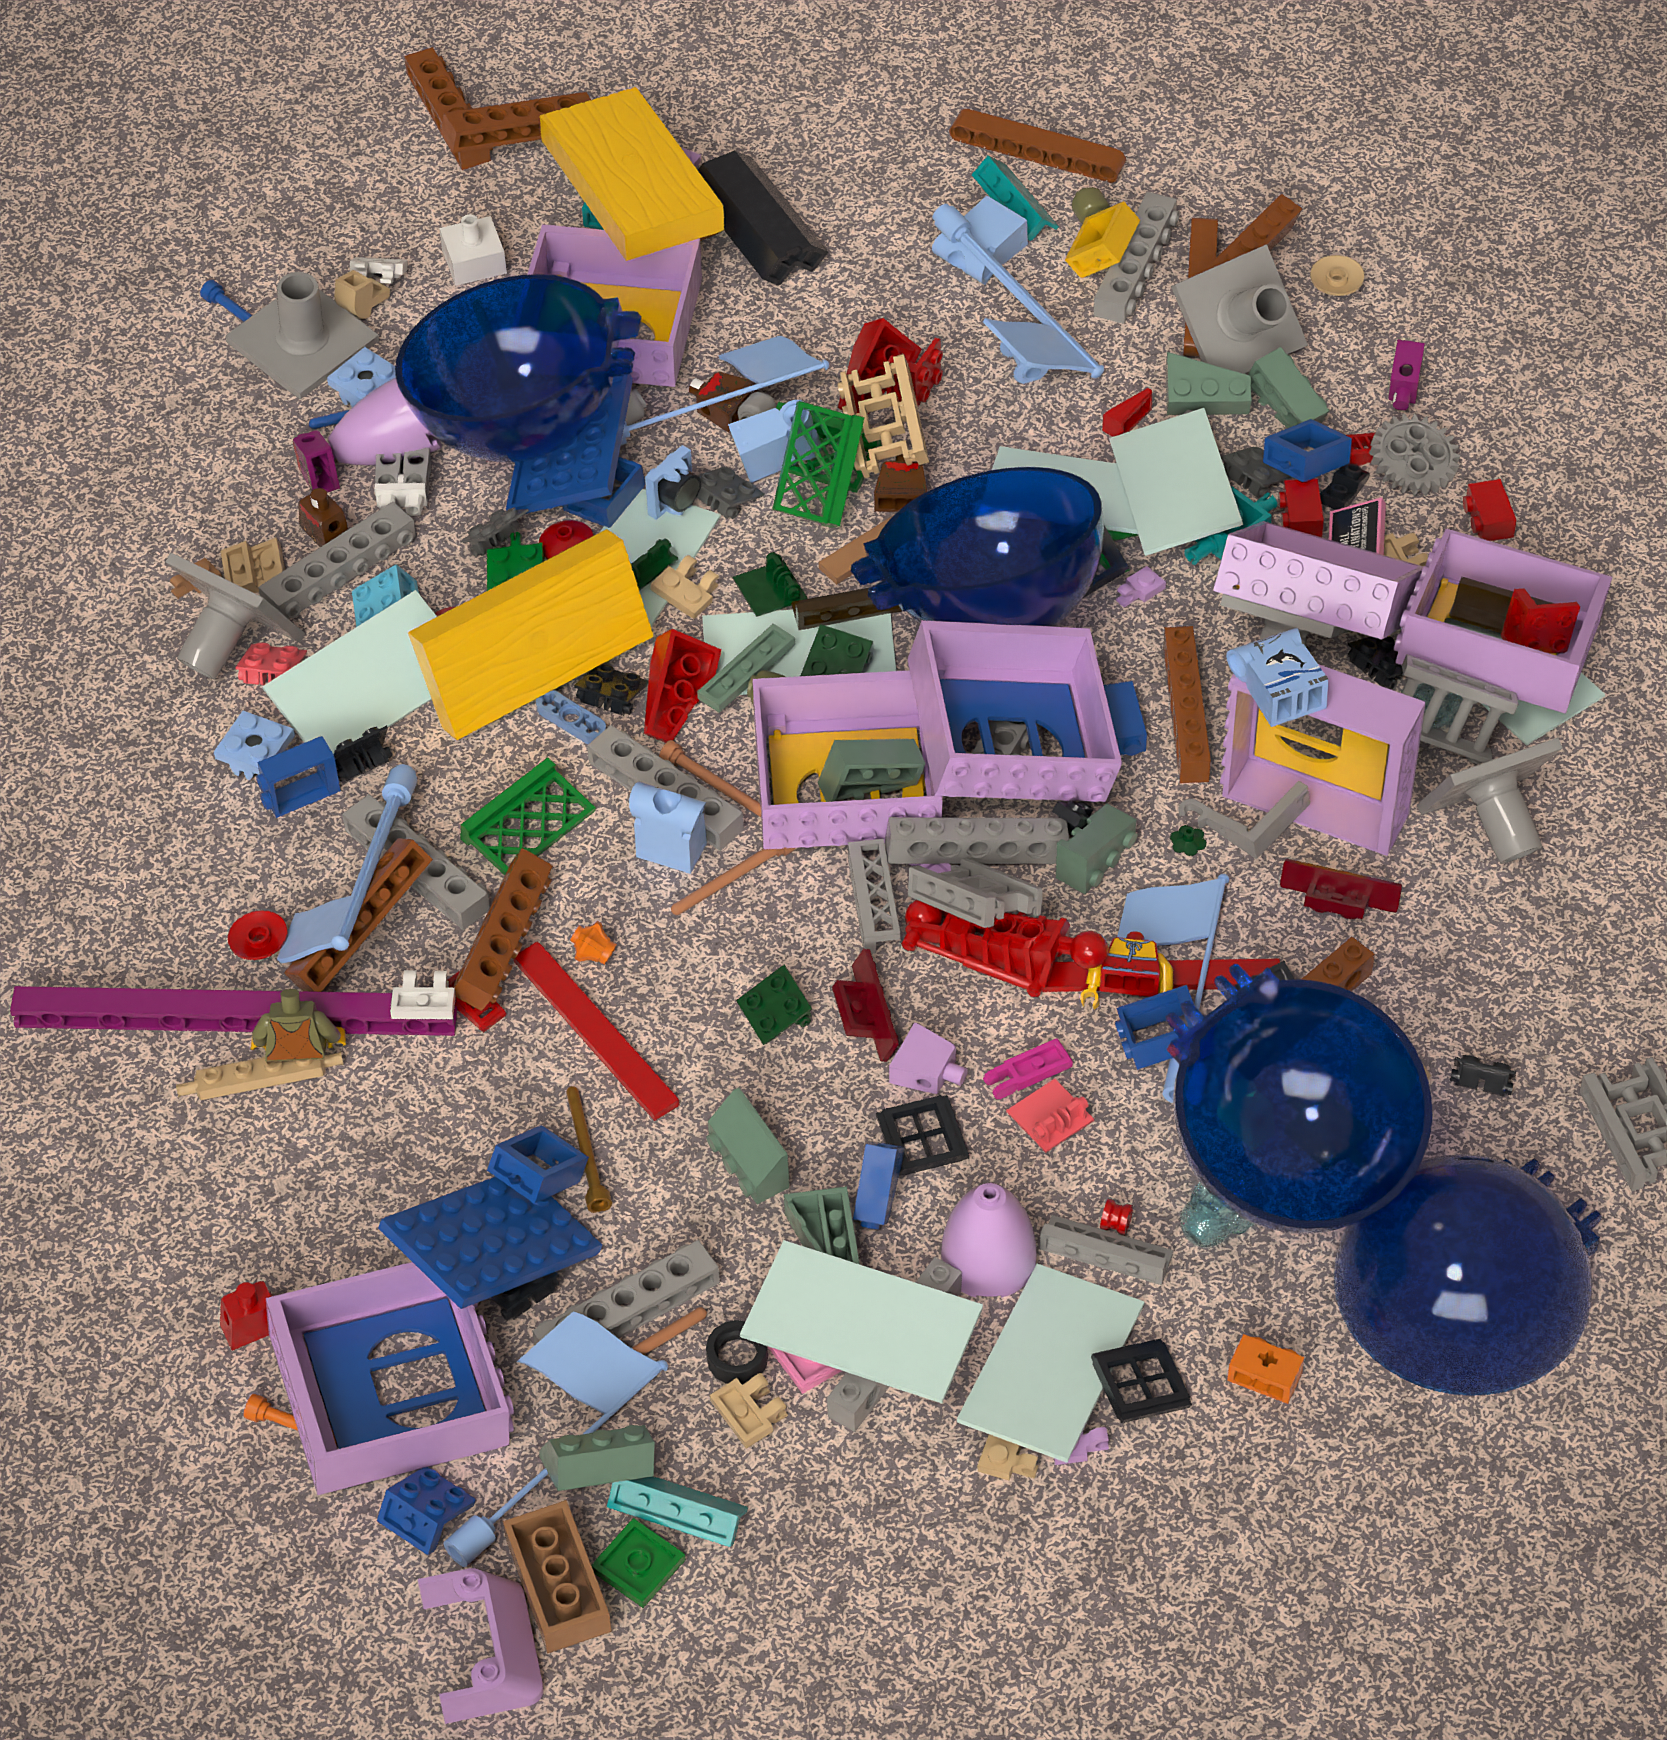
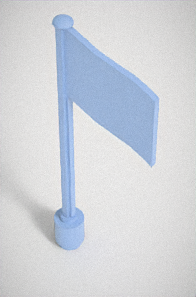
(1032, 343)
(333, 921)

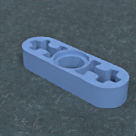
(565, 707)

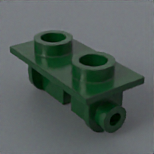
(653, 563)

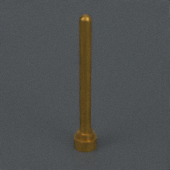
(597, 1197)

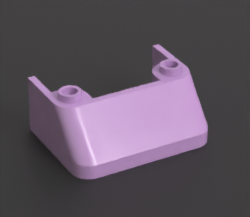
(514, 1674)

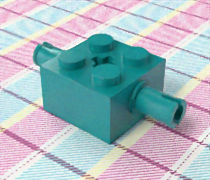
(1250, 513)

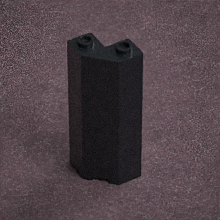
(761, 218)

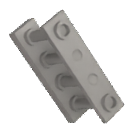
(1472, 692)

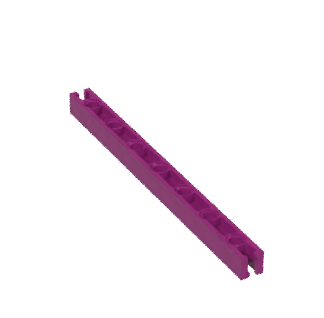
(204, 1010)

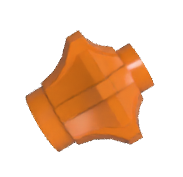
(592, 943)

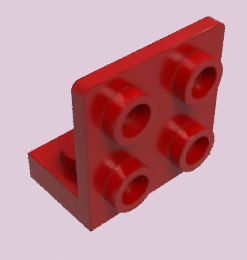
(923, 373)
(1539, 626)

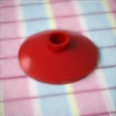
(563, 536)
(256, 926)

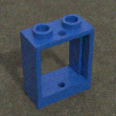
(1329, 452)
(607, 512)
(303, 791)
(1147, 1013)
(536, 1183)

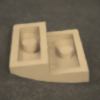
(252, 565)

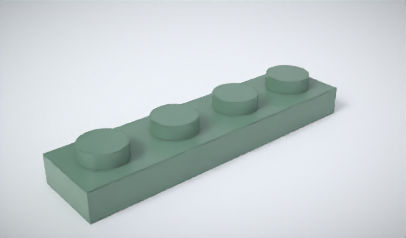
(736, 674)

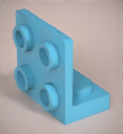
(381, 592)

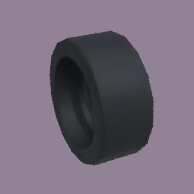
(726, 1373)

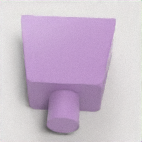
(925, 1062)

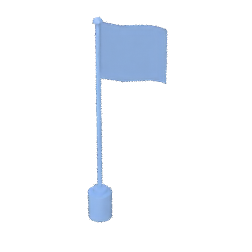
(762, 363)
(1175, 917)
(590, 1368)

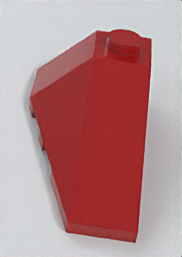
(873, 347)
(676, 673)

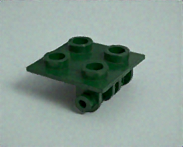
(769, 586)
(837, 653)
(775, 1005)

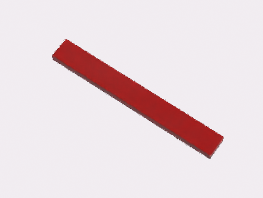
(1072, 978)
(596, 1031)

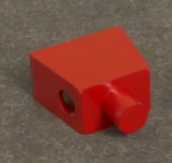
(245, 1314)

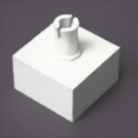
(473, 249)

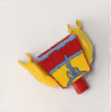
(1130, 969)

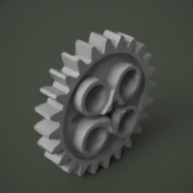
(1414, 454)

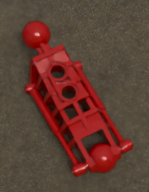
(1012, 950)

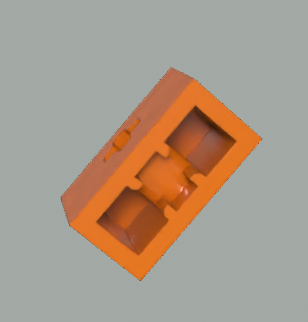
(1250, 1369)

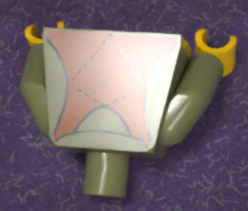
(295, 1030)

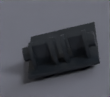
(1377, 658)
(611, 688)
(366, 747)

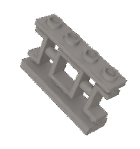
(974, 892)
(1616, 1124)

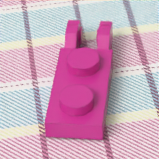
(1028, 1068)

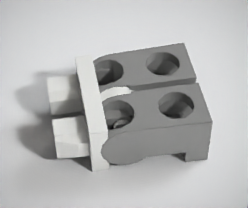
(404, 482)

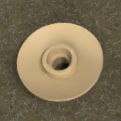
(1337, 275)

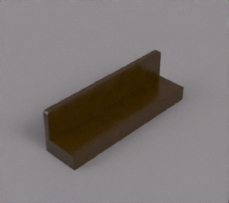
(1483, 604)
(836, 609)

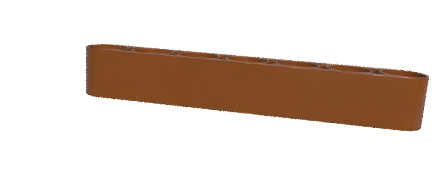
(1038, 145)
(1202, 252)

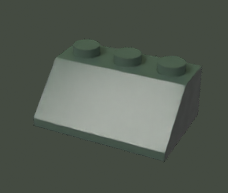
(748, 1148)
(599, 1457)

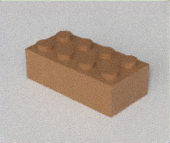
(557, 1576)

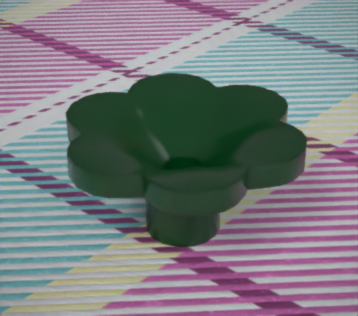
(1188, 840)

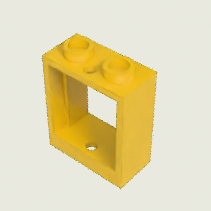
(1102, 238)

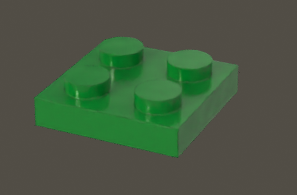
(638, 1562)

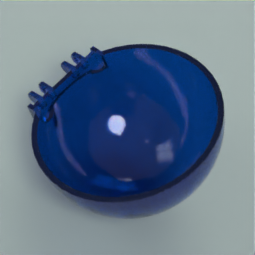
(515, 365)
(990, 549)
(1298, 1102)
(1469, 1276)

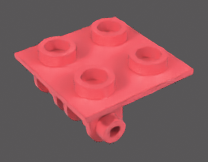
(265, 659)
(1051, 1115)

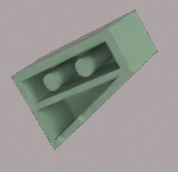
(1207, 386)
(1286, 390)
(869, 766)
(1094, 848)
(823, 1221)

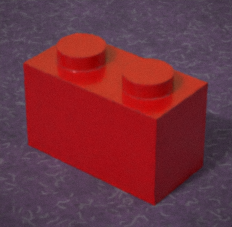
(1301, 506)
(1490, 510)

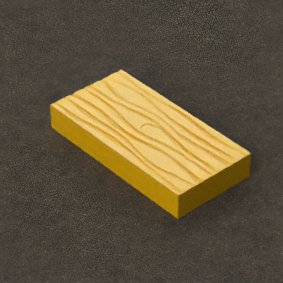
(632, 173)
(531, 634)

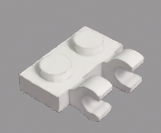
(387, 267)
(423, 1002)

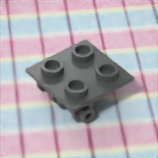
(1248, 468)
(725, 491)
(499, 528)

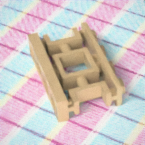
(904, 411)

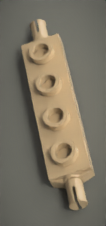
(254, 1075)

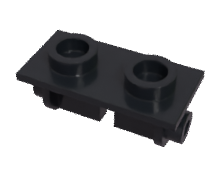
(1495, 1075)
(516, 1300)

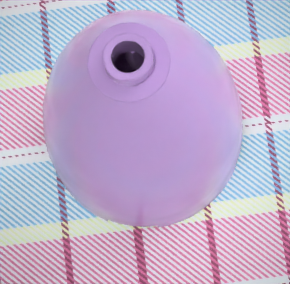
(379, 426)
(990, 1242)

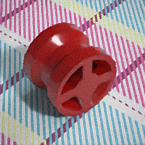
(1116, 1216)

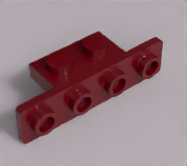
(1339, 890)
(865, 1007)

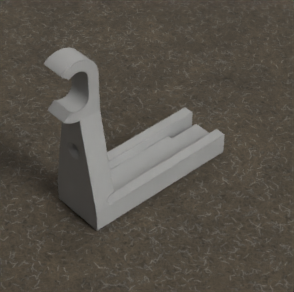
(1264, 832)

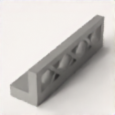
(863, 897)
(1103, 1253)

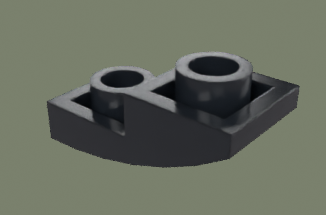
(1344, 486)

